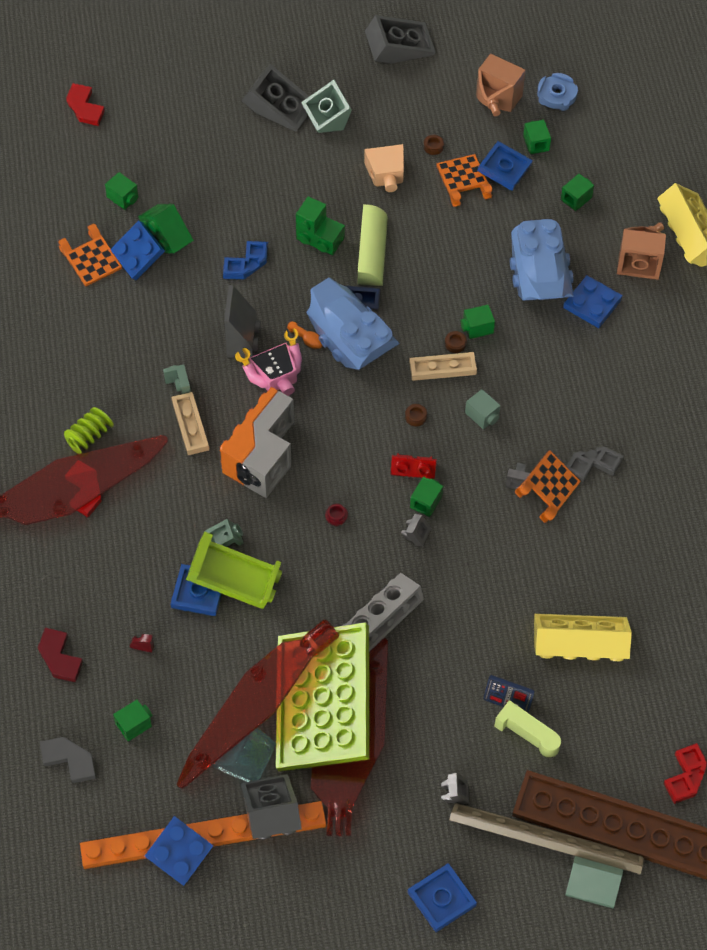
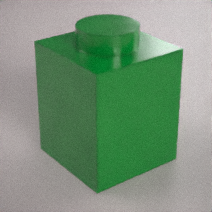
(537, 137)
(121, 191)
(577, 192)
(478, 321)
(426, 496)
(133, 719)

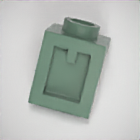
(179, 376)
(226, 533)

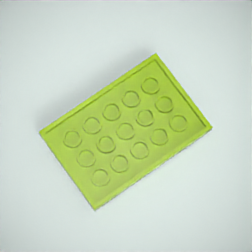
(328, 706)

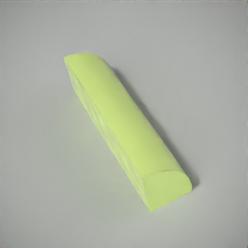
(372, 246)

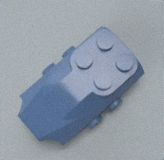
(540, 261)
(347, 325)

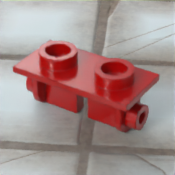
(413, 467)

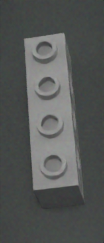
(388, 608)

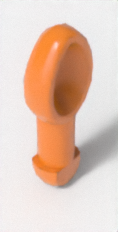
(309, 338)

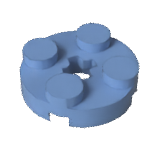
(554, 100)

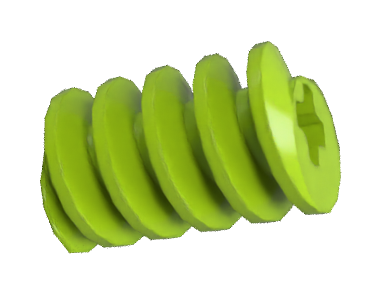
(86, 428)

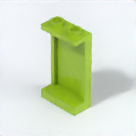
(233, 573)

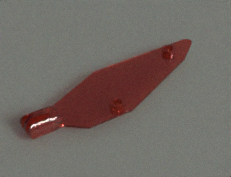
(75, 481)
(256, 698)
(342, 782)

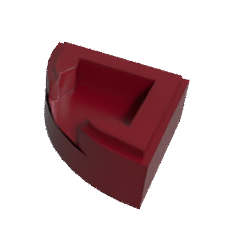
(143, 643)

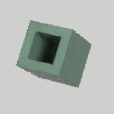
(482, 409)

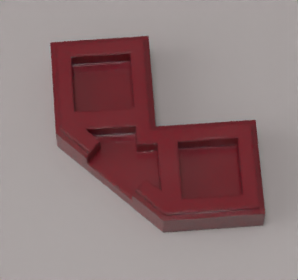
(59, 664)

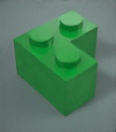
(168, 226)
(317, 229)

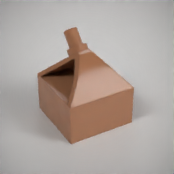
(499, 84)
(642, 251)

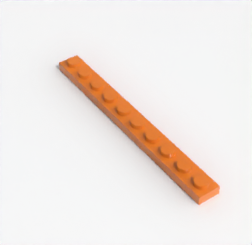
(217, 832)

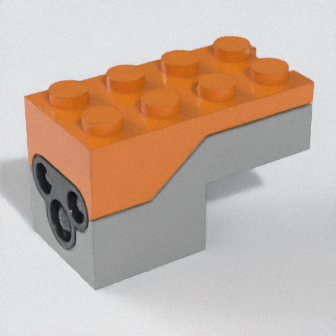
(256, 449)

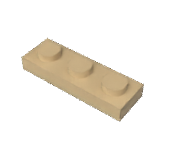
(443, 366)
(190, 423)

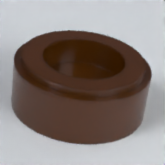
(433, 144)
(455, 342)
(416, 415)

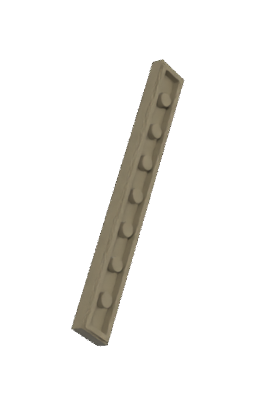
(547, 838)

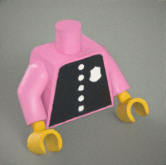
(274, 367)

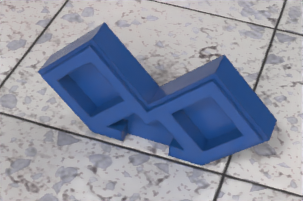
(243, 267)

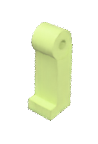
(529, 729)

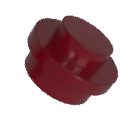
(336, 514)

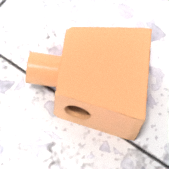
(385, 166)

